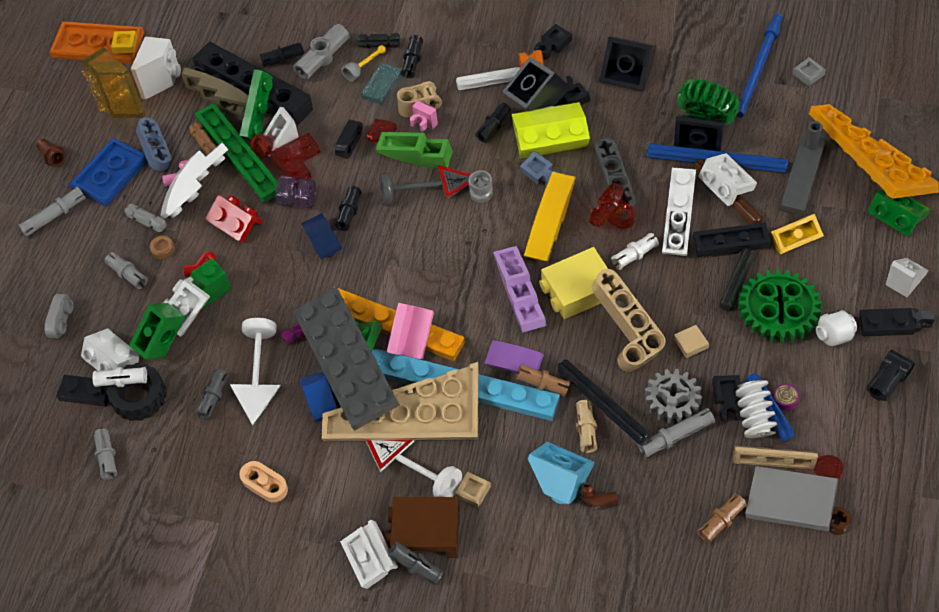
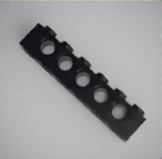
(239, 73)

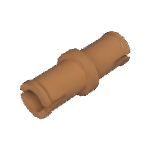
(542, 380)
(722, 518)

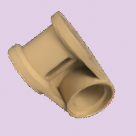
(409, 95)

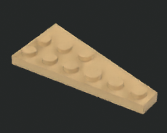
(427, 411)

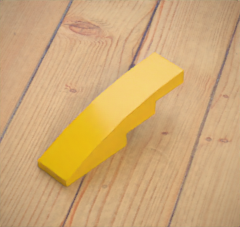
(549, 217)

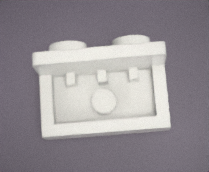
(107, 351)

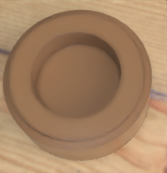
(162, 247)

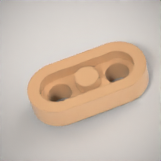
(265, 482)

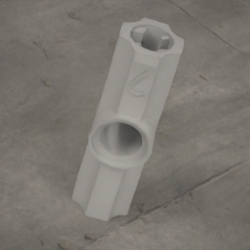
(321, 51)

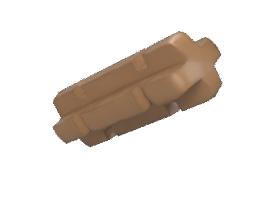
(202, 137)

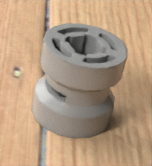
(480, 186)

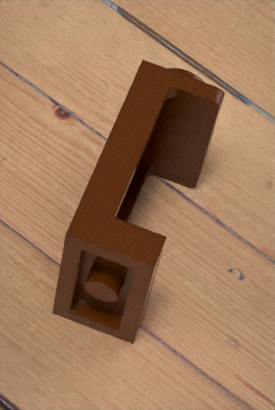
(425, 524)

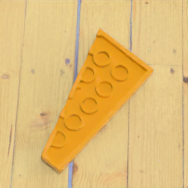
(882, 161)

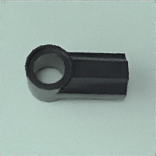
(892, 371)

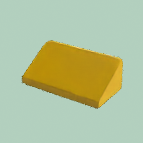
(796, 234)

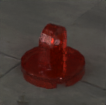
(610, 206)

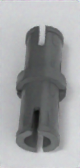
(211, 394)
(415, 563)

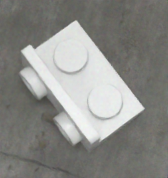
(726, 178)
(187, 300)

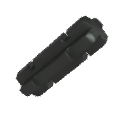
(376, 40)

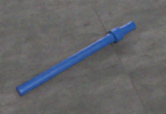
(770, 35)

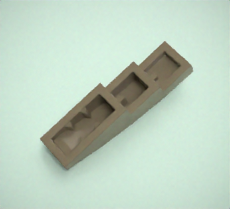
(213, 89)

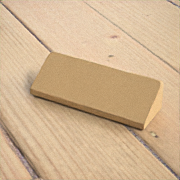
(775, 457)

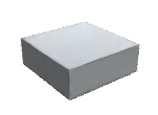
(809, 71)

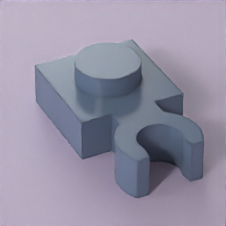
(537, 168)

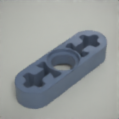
(163, 160)

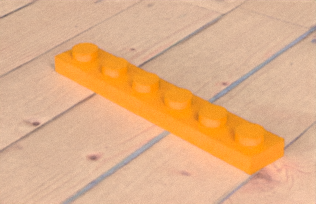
(439, 342)

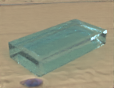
(381, 83)

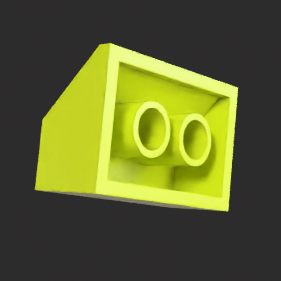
(551, 130)

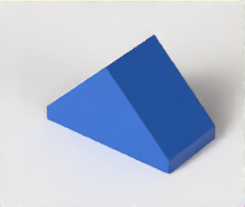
(318, 395)

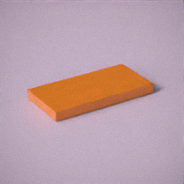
(81, 40)

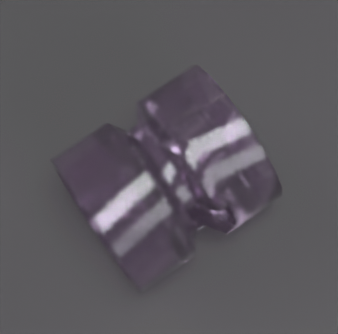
(292, 192)

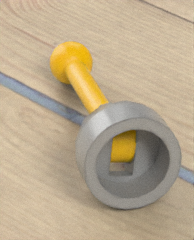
(352, 70)

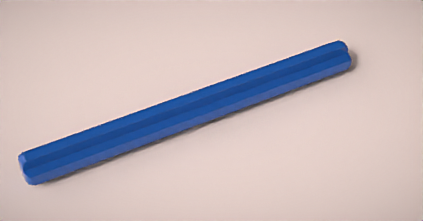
(693, 155)

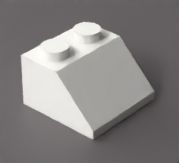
(155, 66)

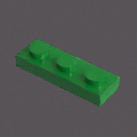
(256, 104)

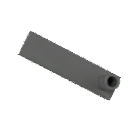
(804, 170)

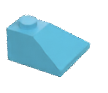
(559, 471)

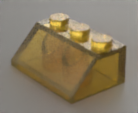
(112, 86)

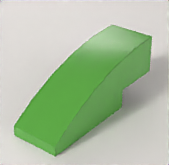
(415, 149)

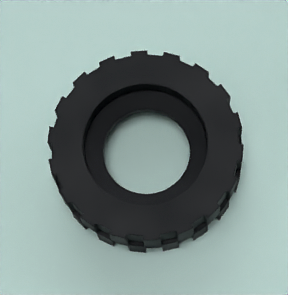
(144, 407)

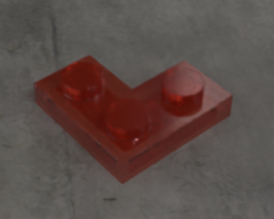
(290, 156)

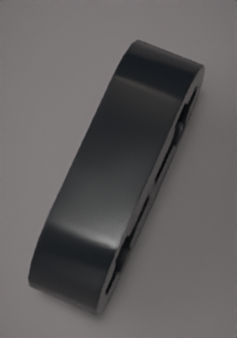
(348, 139)

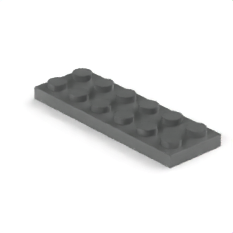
(346, 358)

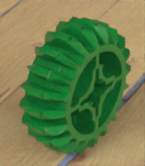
(708, 100)

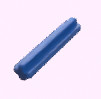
(783, 427)

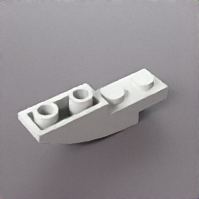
(185, 185)
(679, 212)

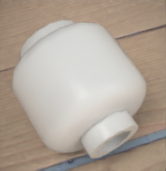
(836, 328)

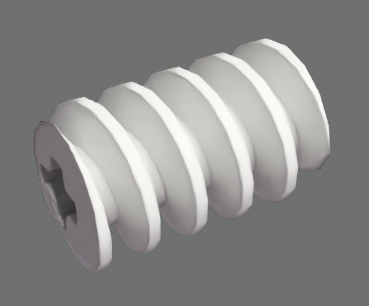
(755, 409)

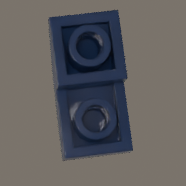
(321, 236)

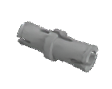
(126, 270)

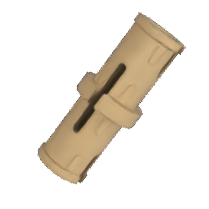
(586, 426)

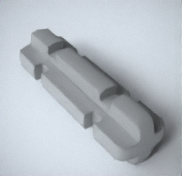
(145, 218)

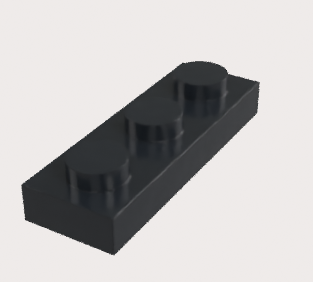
(731, 239)

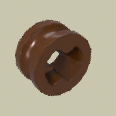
(842, 527)

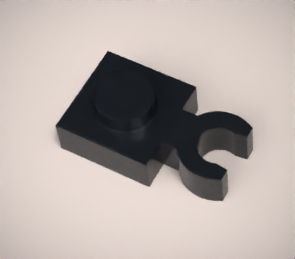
(554, 39)
(575, 93)
(725, 393)

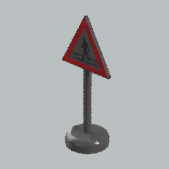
(451, 180)

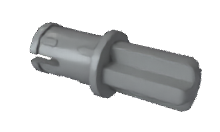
(105, 454)

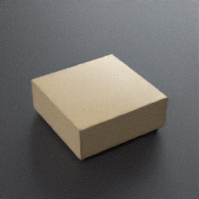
(691, 341)
(472, 489)

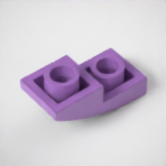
(510, 356)

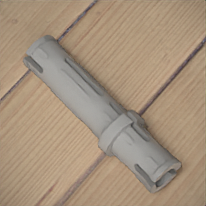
(52, 211)
(671, 435)

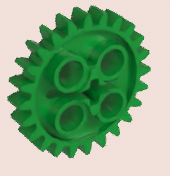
(803, 305)

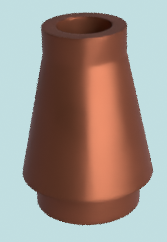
(51, 153)

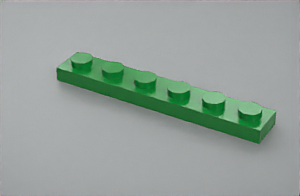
(238, 152)

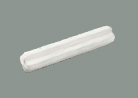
(486, 78)

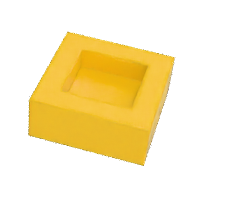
(124, 42)

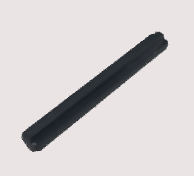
(604, 402)

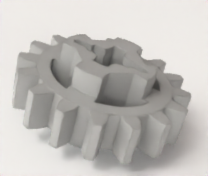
(673, 396)

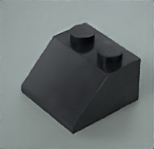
(627, 62)
(535, 86)
(699, 132)

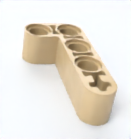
(623, 317)

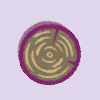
(786, 396)

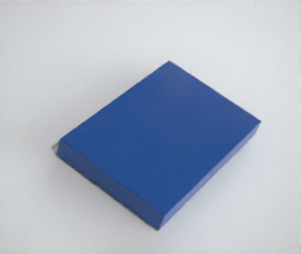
(109, 172)

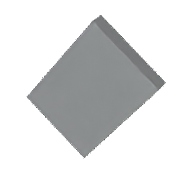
(792, 498)

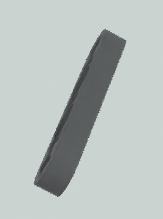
(616, 175)

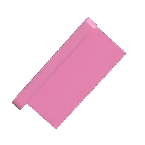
(410, 331)

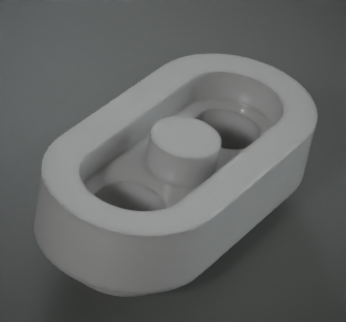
(57, 316)

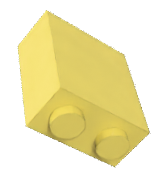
(571, 282)

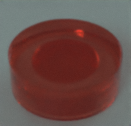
(261, 145)
(829, 466)

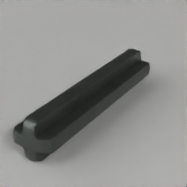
(737, 279)

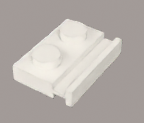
(368, 554)

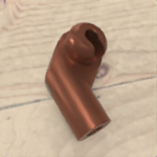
(595, 499)

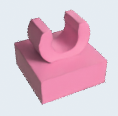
(424, 115)

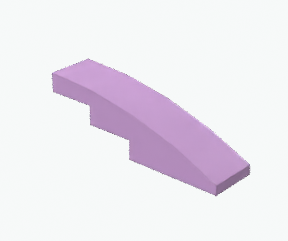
(519, 289)

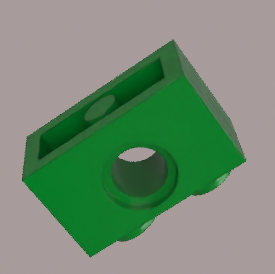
(156, 331)

